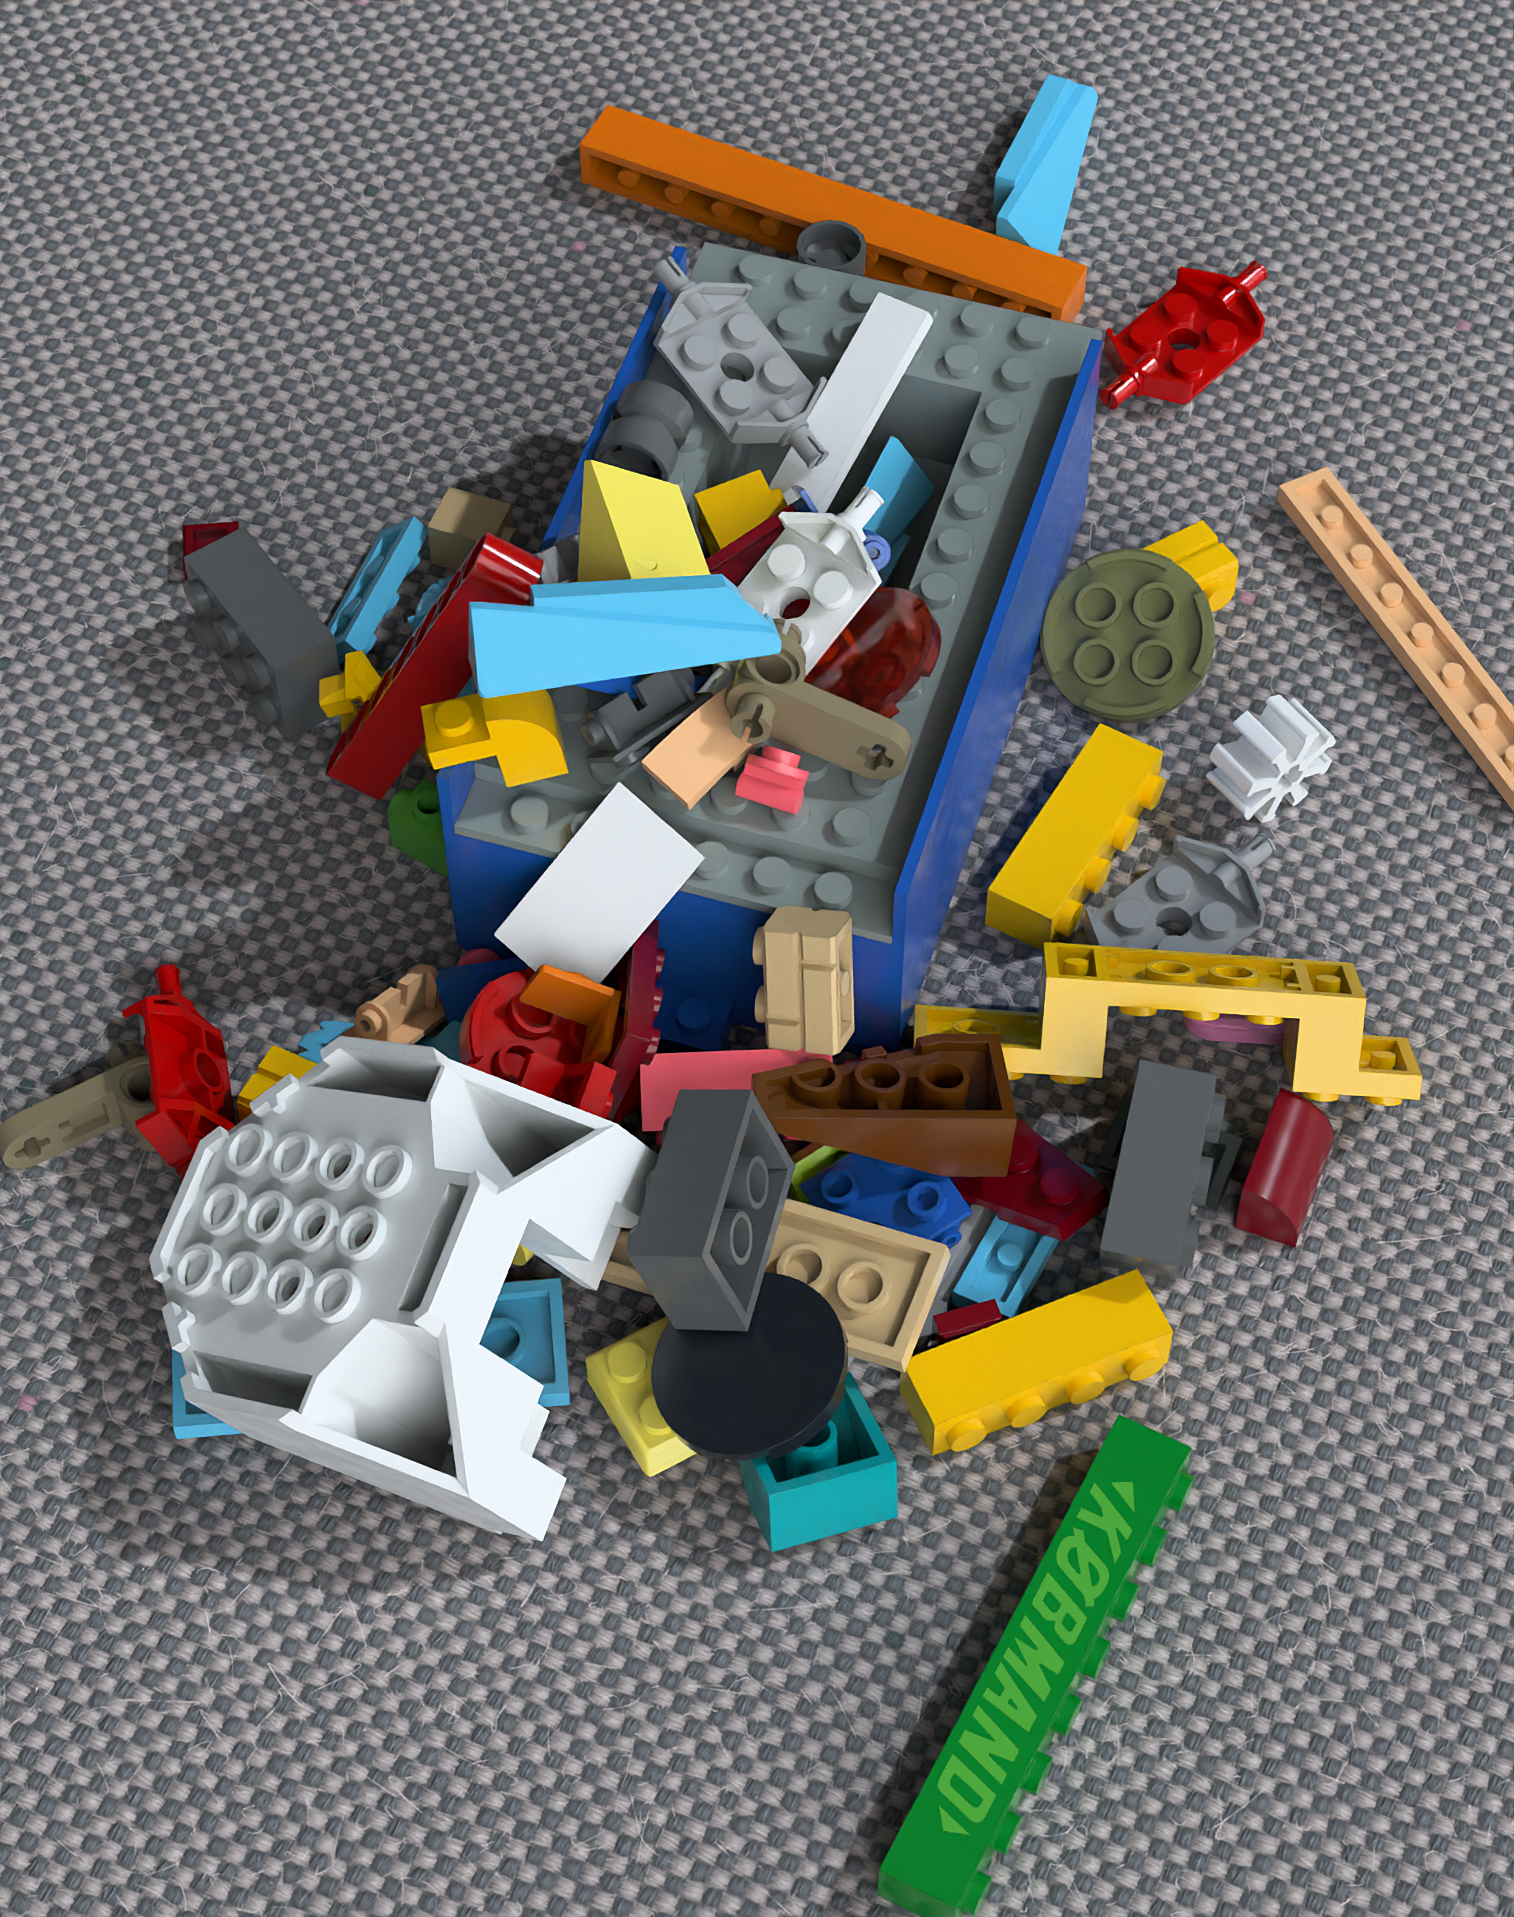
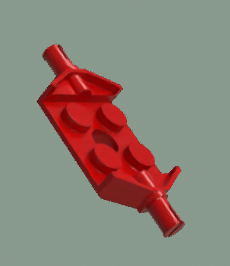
(1200, 310)
(186, 1072)

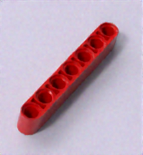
(428, 668)

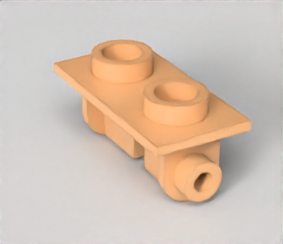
(403, 1012)

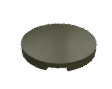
(1127, 635)

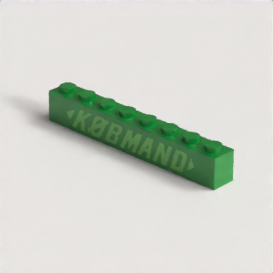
(1035, 1673)

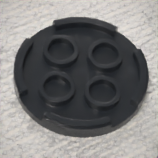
(755, 1387)

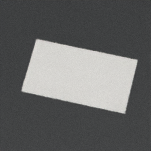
(601, 890)

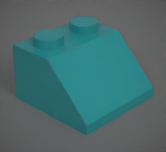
(829, 1483)

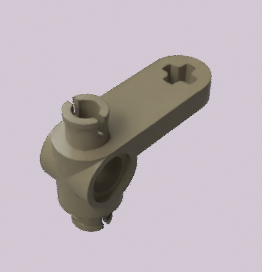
(777, 703)
(82, 1111)

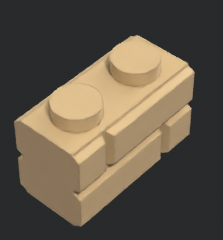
(806, 979)

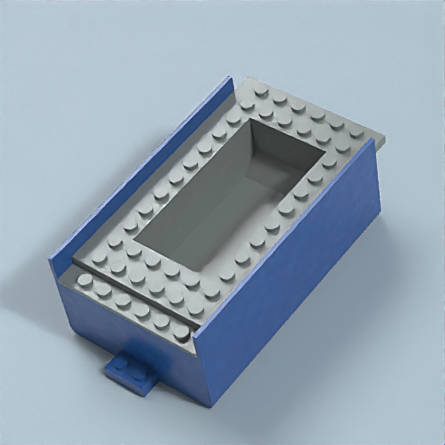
(1005, 433)

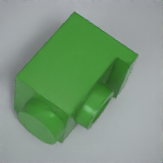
(417, 825)

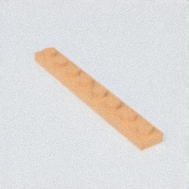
(1406, 622)

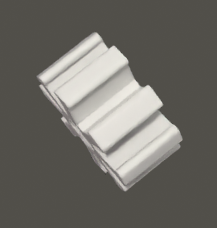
(1270, 758)

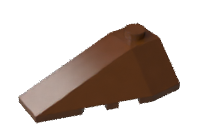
(919, 1107)

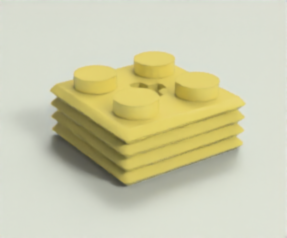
(623, 1385)

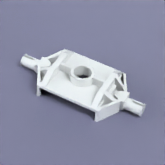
(814, 560)

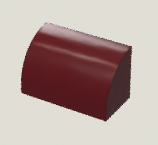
(1285, 1170)

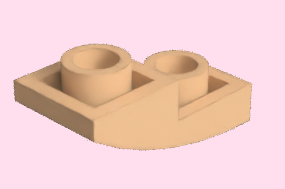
(699, 752)

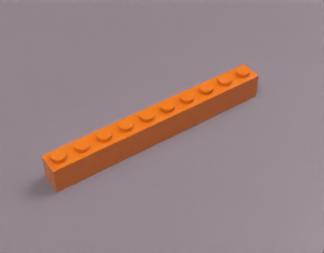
(777, 202)

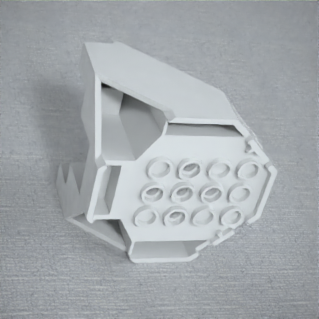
(381, 1340)

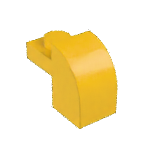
(514, 727)

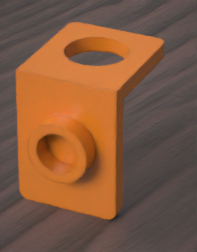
(579, 1000)

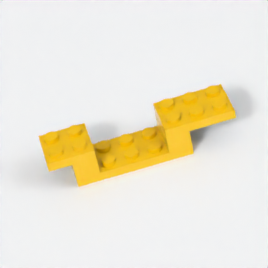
(1078, 982)

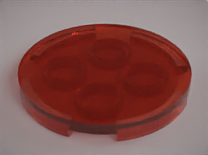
(881, 652)

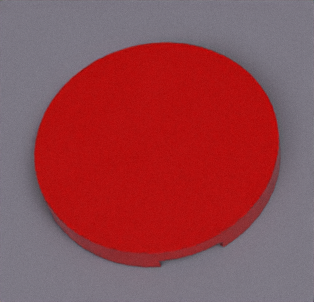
(503, 1030)

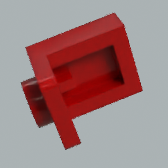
(577, 1085)

